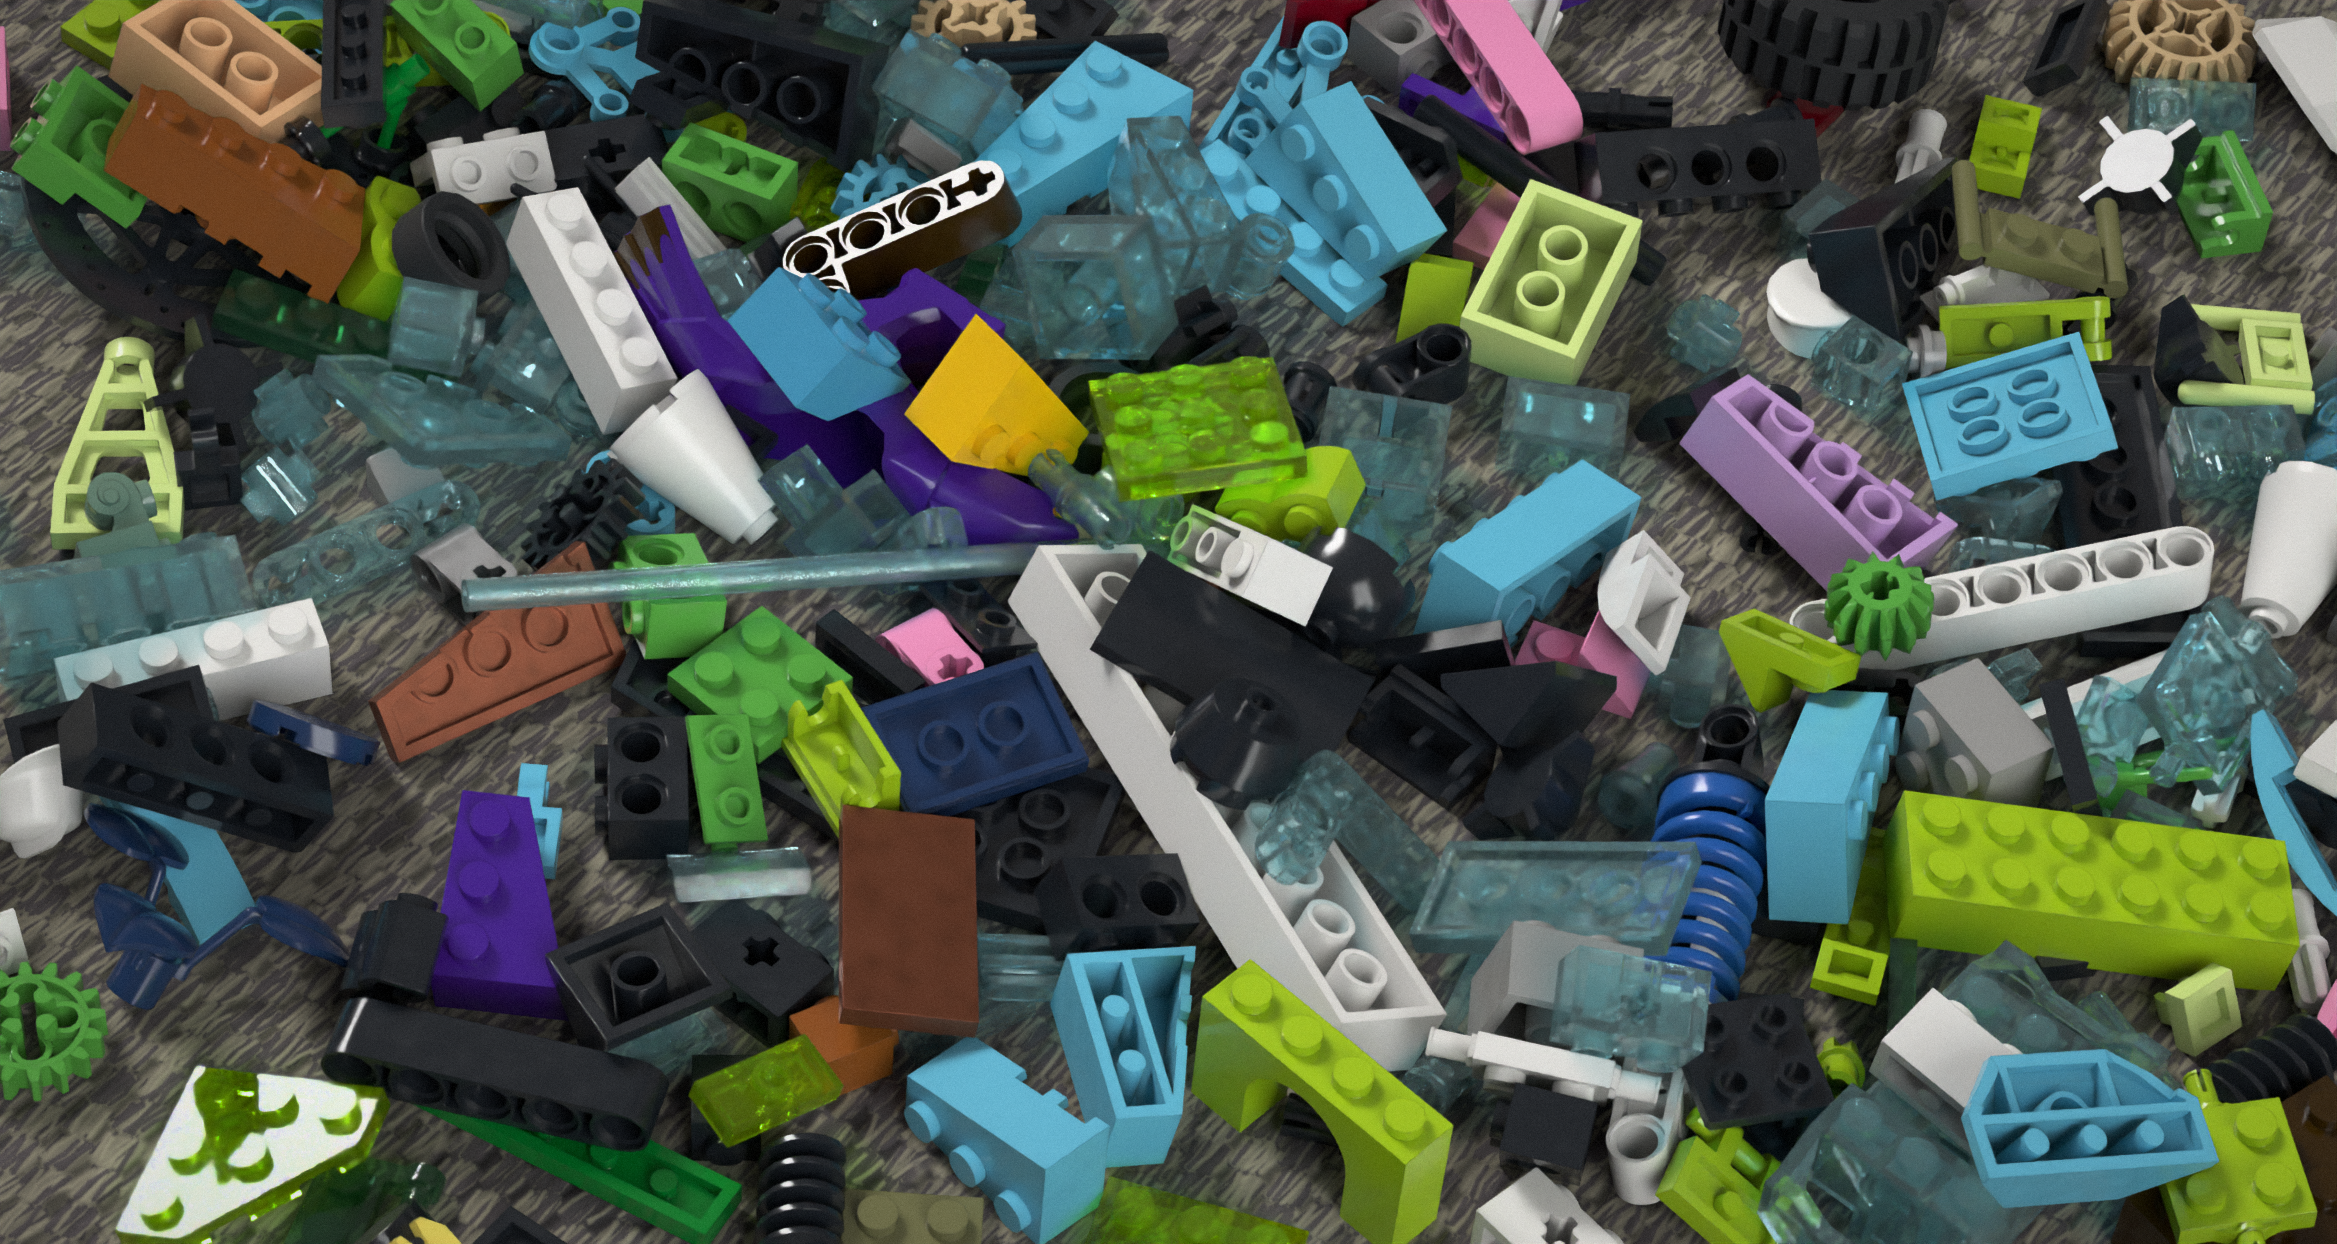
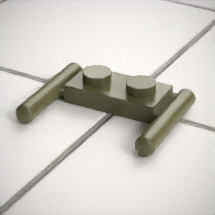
(2037, 247)

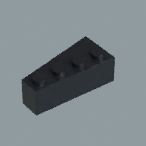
(771, 69)

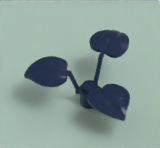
(158, 943)

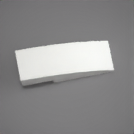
(1643, 599)

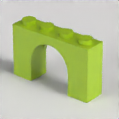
(1393, 1144)

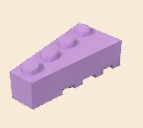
(1807, 487)

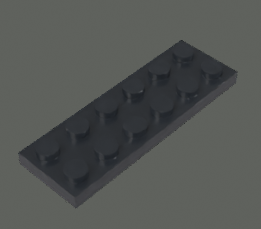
(2121, 497)

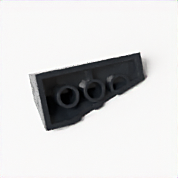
(1887, 249)

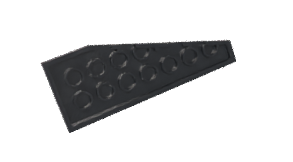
(1014, 836)

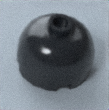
(1361, 594)

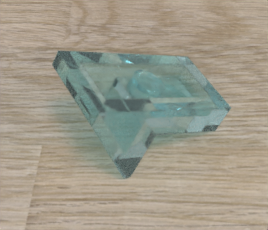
(2008, 509)

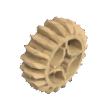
(2179, 40)

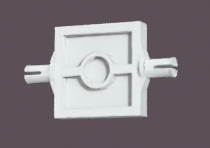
(1507, 1060)

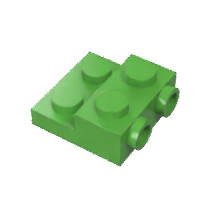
(69, 145)

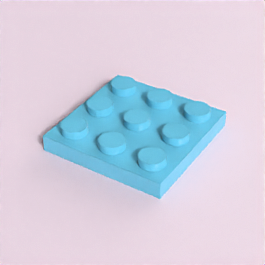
(2009, 416)

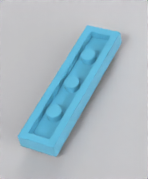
(1314, 264)

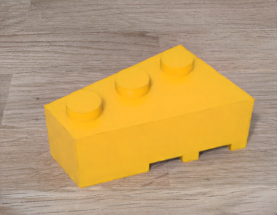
(992, 407)

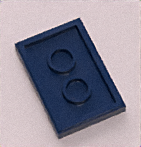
(978, 737)

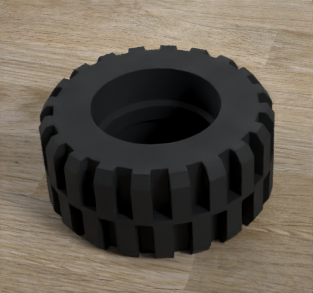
(1835, 48)

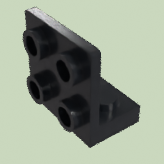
(1758, 1068)

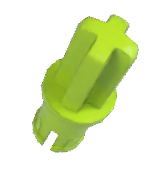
(1841, 1065)

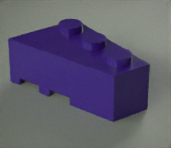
(496, 914)

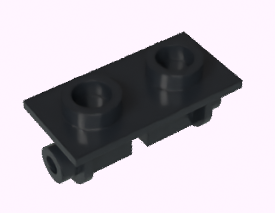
(1200, 327)
(979, 619)

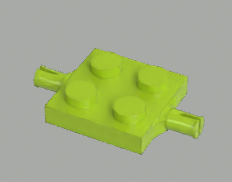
(2255, 1184)

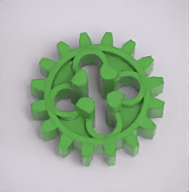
(61, 1049)

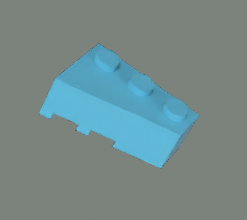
(1348, 182)
(1126, 1042)
(1009, 1139)

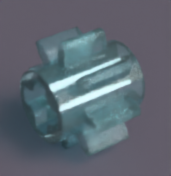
(1704, 333)
(291, 409)
(279, 486)

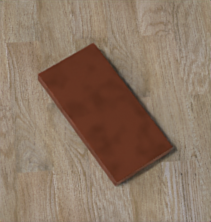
(907, 922)

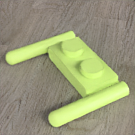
(2271, 356)

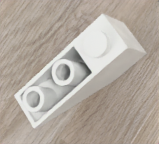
(1248, 564)

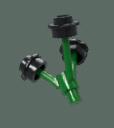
(379, 146)

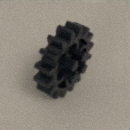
(586, 510)

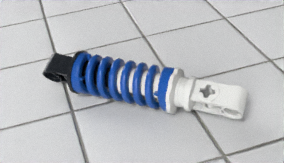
(1723, 810)

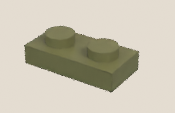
(911, 1218)

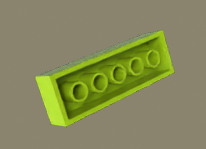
(2089, 889)

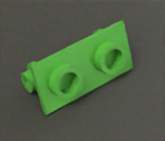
(726, 780)

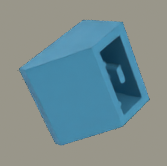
(818, 345)

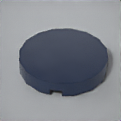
(313, 733)

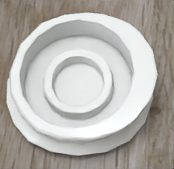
(1799, 310)

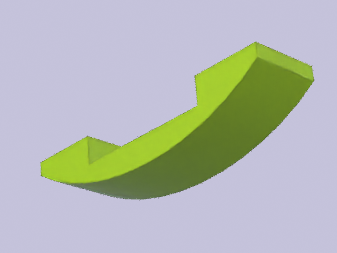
(1857, 952)

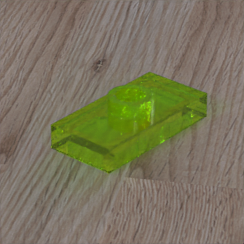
(765, 1090)

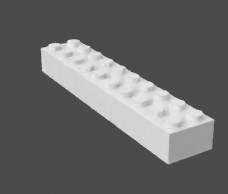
(1311, 936)

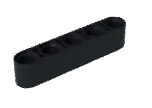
(496, 1074)

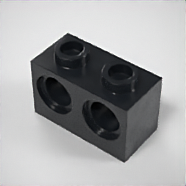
(646, 788)
(1116, 904)

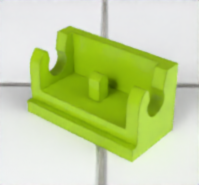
(841, 756)

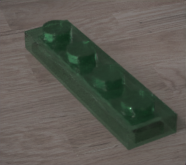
(302, 325)

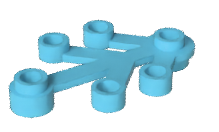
(1317, 36)
(577, 55)

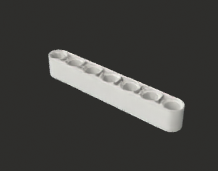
(2049, 596)

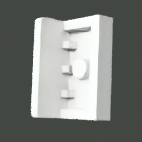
(487, 167)

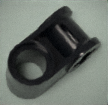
(1421, 367)

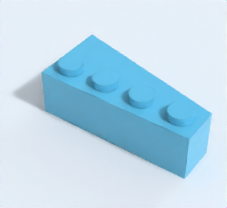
(1072, 129)
(1528, 552)

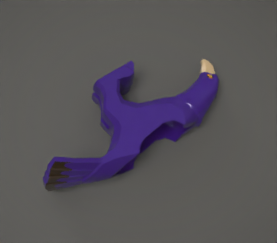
(917, 318)

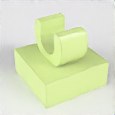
(2200, 1009)

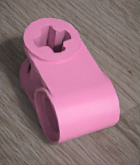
(931, 648)

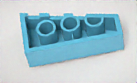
(1826, 804)

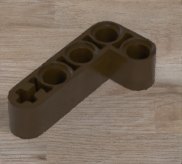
(909, 231)

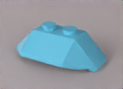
(2080, 1129)

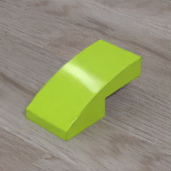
(2004, 145)

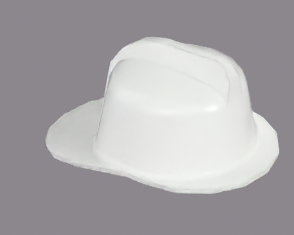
(36, 804)

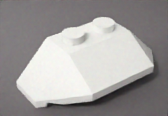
(2306, 60)

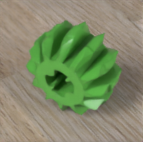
(1879, 606)

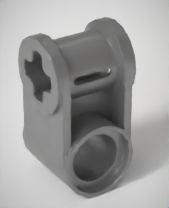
(451, 559)

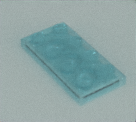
(1576, 886)

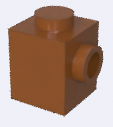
(852, 1051)

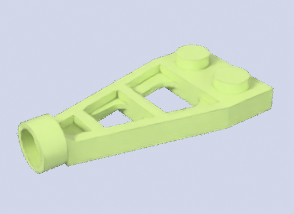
(118, 388)

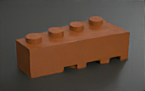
(240, 187)

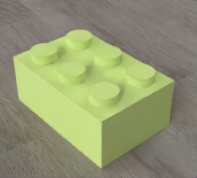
(1550, 285)

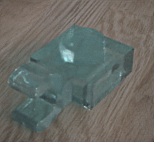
(2109, 729)

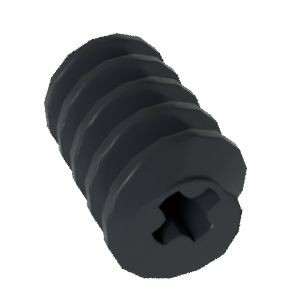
(2277, 1062)
(801, 1190)

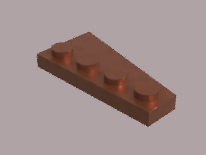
(498, 667)

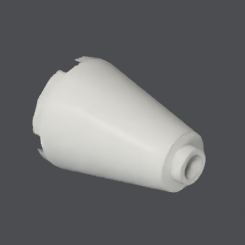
(698, 461)
(2292, 547)

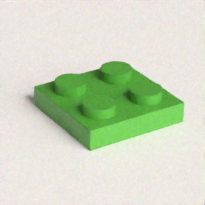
(757, 672)

